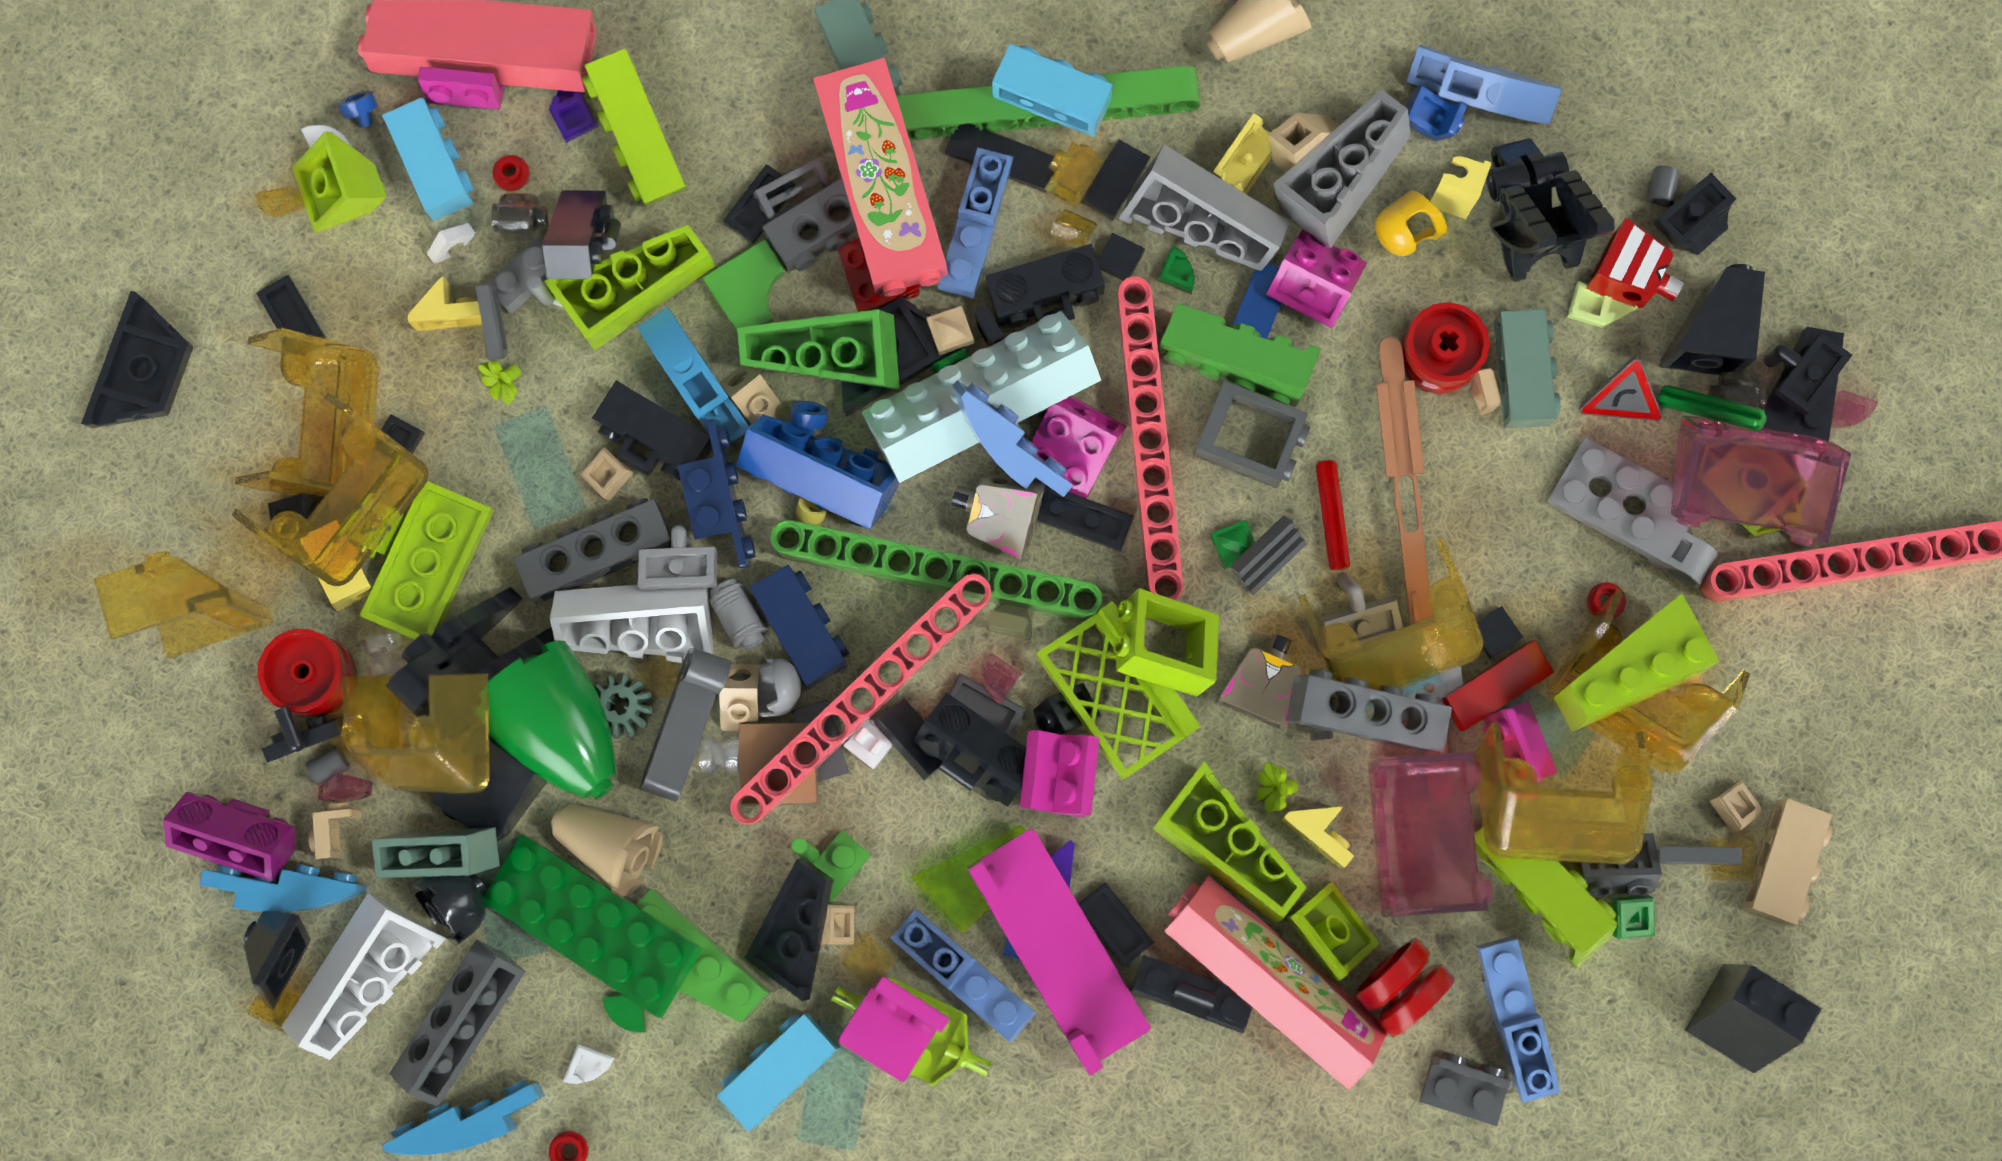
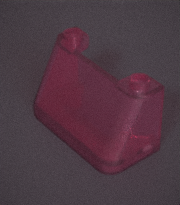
(1757, 478)
(1426, 834)

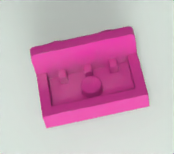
(461, 88)

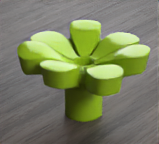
(500, 380)
(1275, 787)

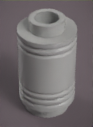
(738, 614)

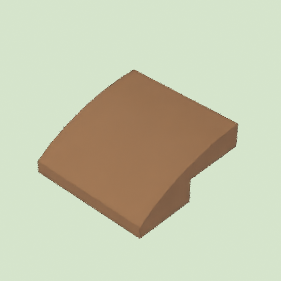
(760, 745)

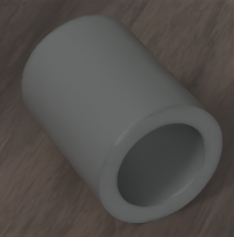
(1663, 186)
(327, 765)

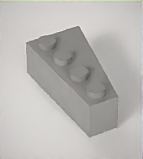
(1343, 169)
(1204, 210)

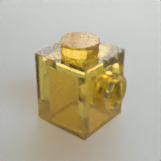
(1073, 172)

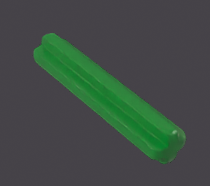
(1712, 407)

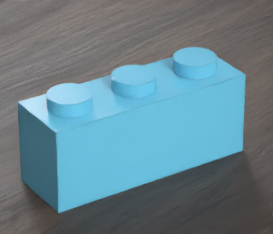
(1052, 89)
(429, 158)
(777, 1070)

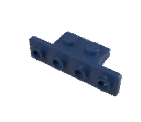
(712, 496)

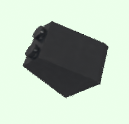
(1722, 325)
(502, 802)
(1752, 1017)

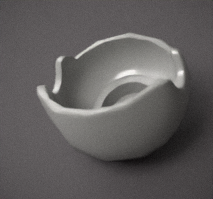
(778, 688)

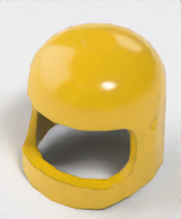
(1392, 227)

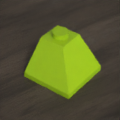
(337, 183)

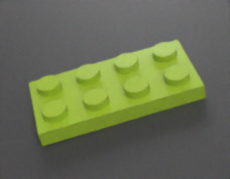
(427, 562)

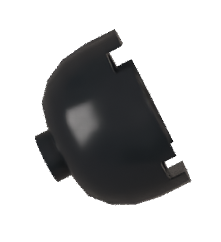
(453, 903)

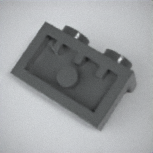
(1634, 878)
(1464, 1089)

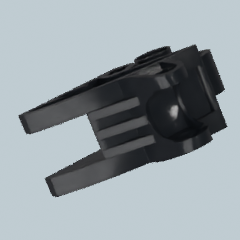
(1531, 227)
(459, 650)

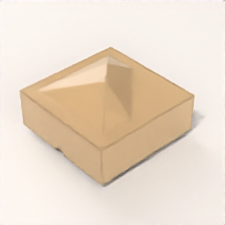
(950, 330)
(1485, 391)
(606, 474)
(1737, 806)
(839, 925)

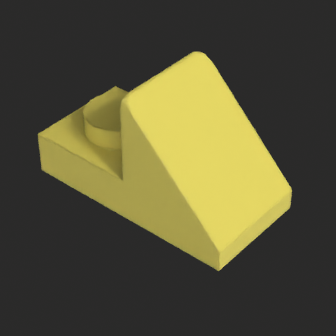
(439, 312)
(1311, 827)

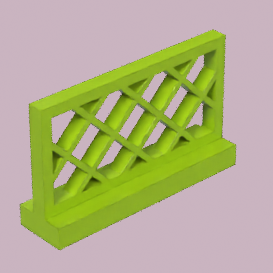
(1163, 700)

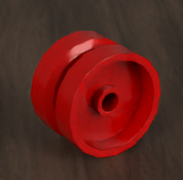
(1458, 332)
(284, 669)
(1404, 986)

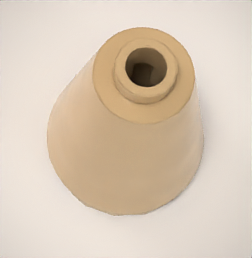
(1255, 26)
(608, 844)

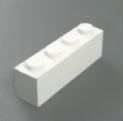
(634, 620)
(358, 974)

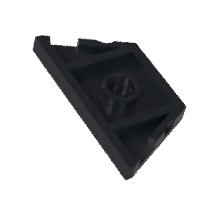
(914, 354)
(139, 369)

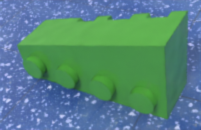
(833, 347)
(1238, 354)
(716, 975)

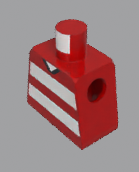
(1634, 268)

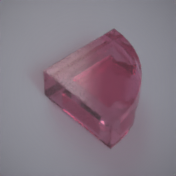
(1851, 409)
(999, 677)
(344, 788)

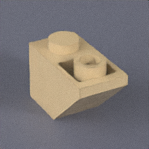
(1298, 137)

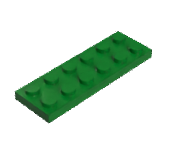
(592, 925)

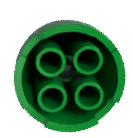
(553, 721)

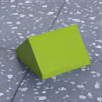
(1332, 931)

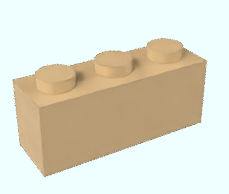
(1788, 862)

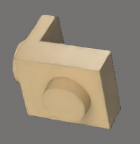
(325, 836)

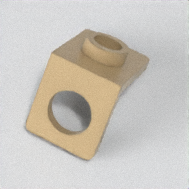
(752, 395)
(740, 698)

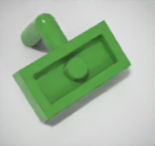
(839, 860)

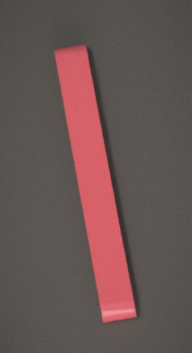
(1149, 423)
(1852, 562)
(843, 706)

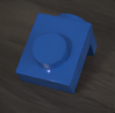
(1434, 115)

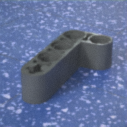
(683, 723)

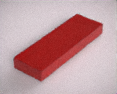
(1497, 685)

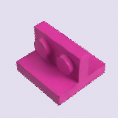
(1059, 773)

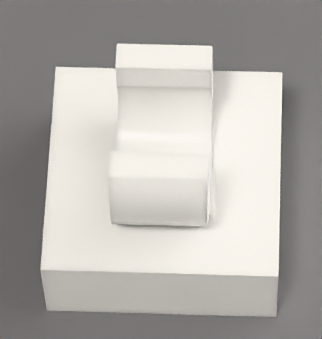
(869, 744)

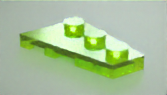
(952, 886)

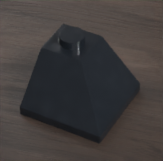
(273, 952)

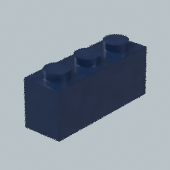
(800, 625)

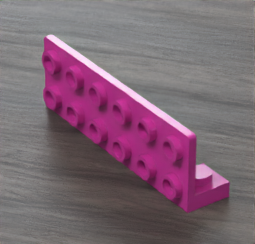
(1059, 949)

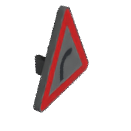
(1625, 395)

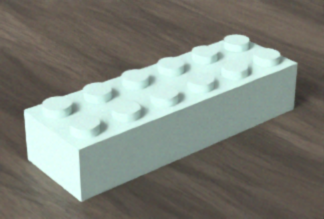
(1022, 372)

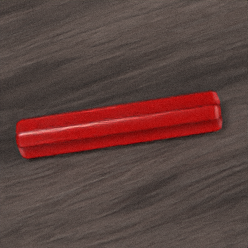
(1332, 515)

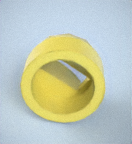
(809, 513)

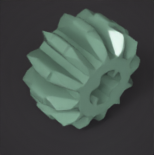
(630, 694)

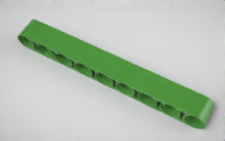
(1133, 95)
(922, 558)

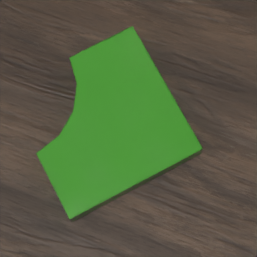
(745, 285)

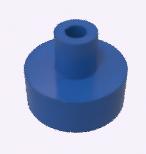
(359, 106)
(808, 415)

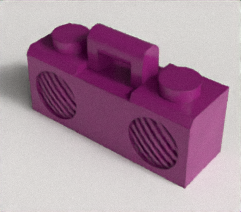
(230, 834)

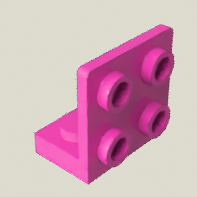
(1316, 278)
(1078, 440)
(1523, 738)
(892, 1028)

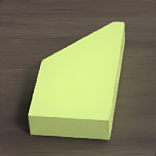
(1594, 308)

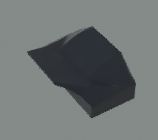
(1698, 216)

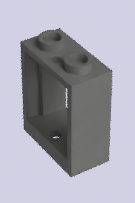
(1240, 464)

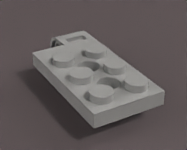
(1650, 533)

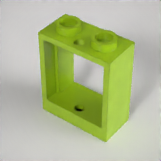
(1201, 643)

